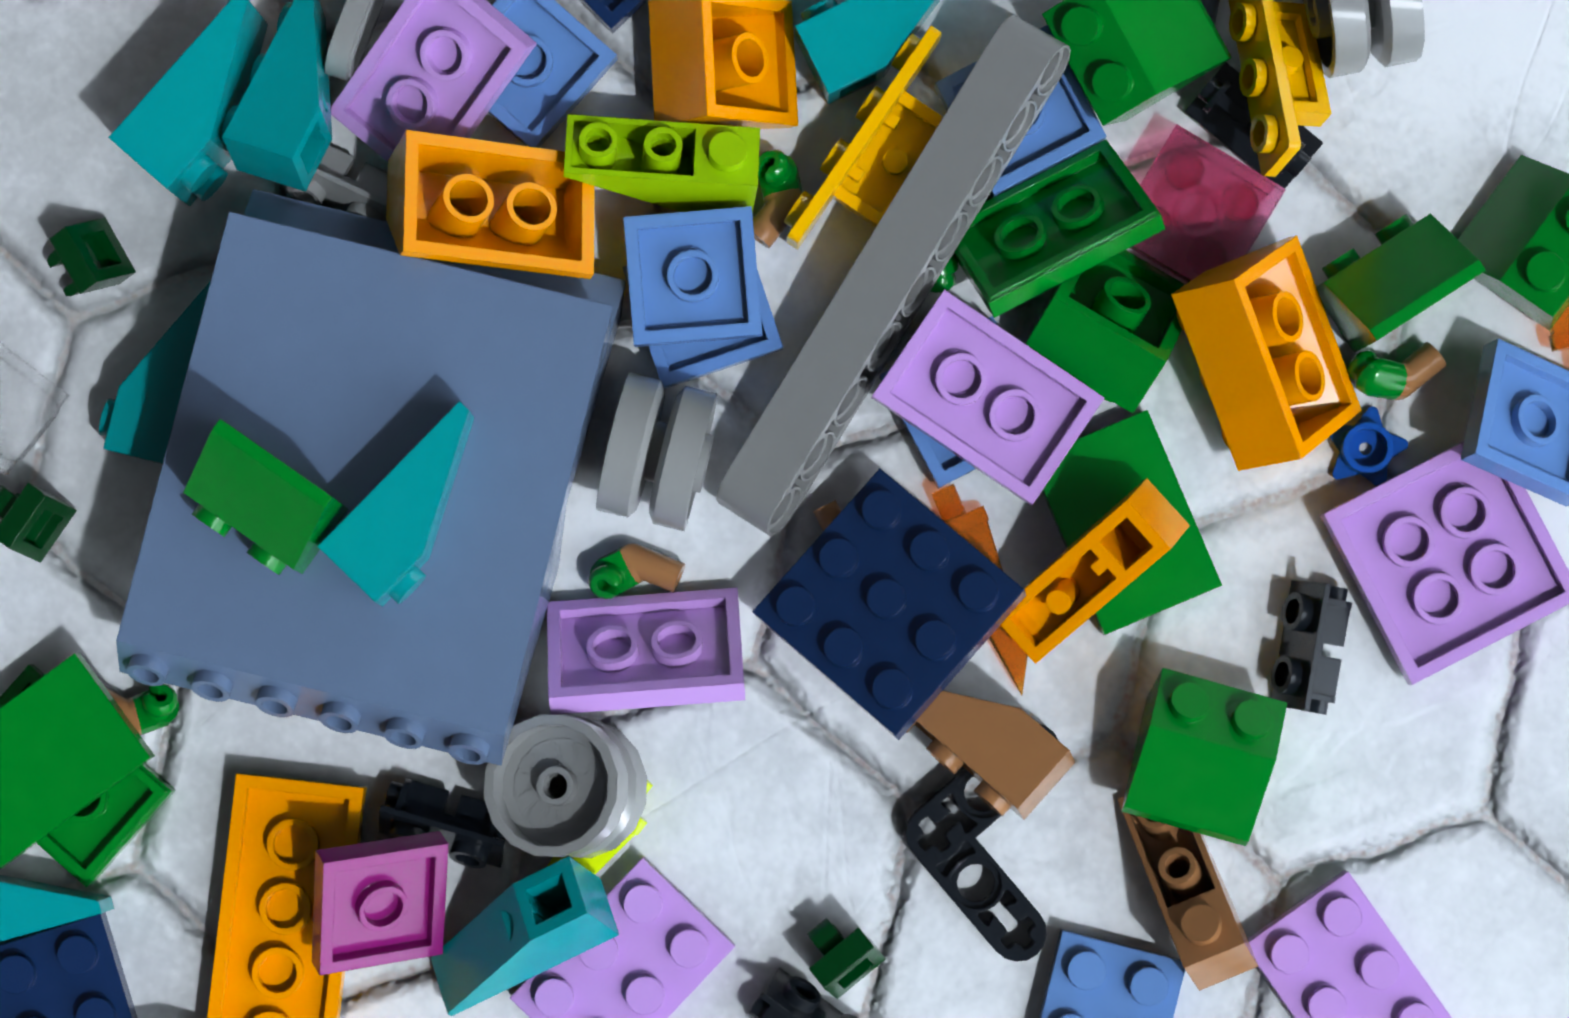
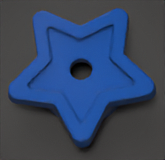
(1382, 444)

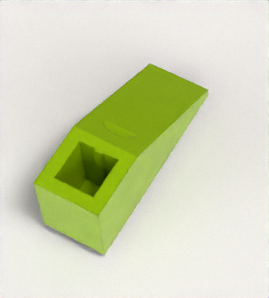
(665, 161)

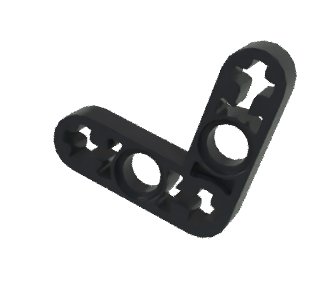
(965, 851)

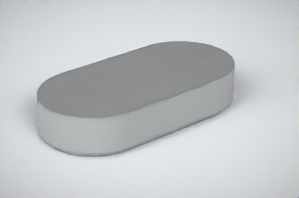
(352, 37)

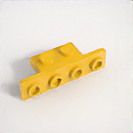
(1278, 76)
(882, 153)

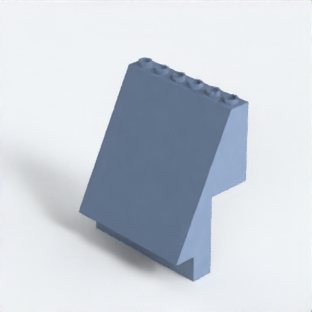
(338, 370)

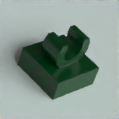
(90, 256)
(32, 520)
(844, 959)

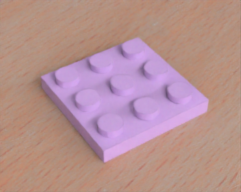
(1448, 561)

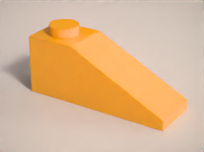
(1094, 569)

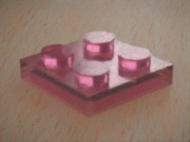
(1207, 203)

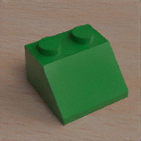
(1135, 50)
(1525, 240)
(1396, 280)
(1111, 327)
(262, 499)
(1204, 756)

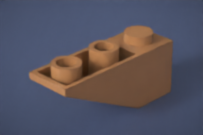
(997, 746)
(1192, 901)

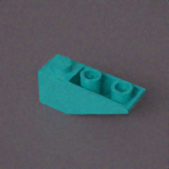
(856, 40)
(286, 110)
(524, 934)

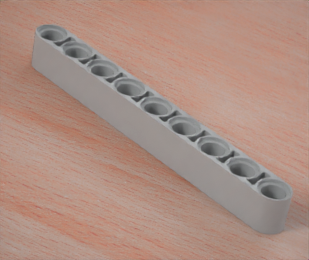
(893, 274)

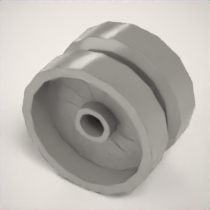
(1354, 28)
(656, 451)
(530, 794)

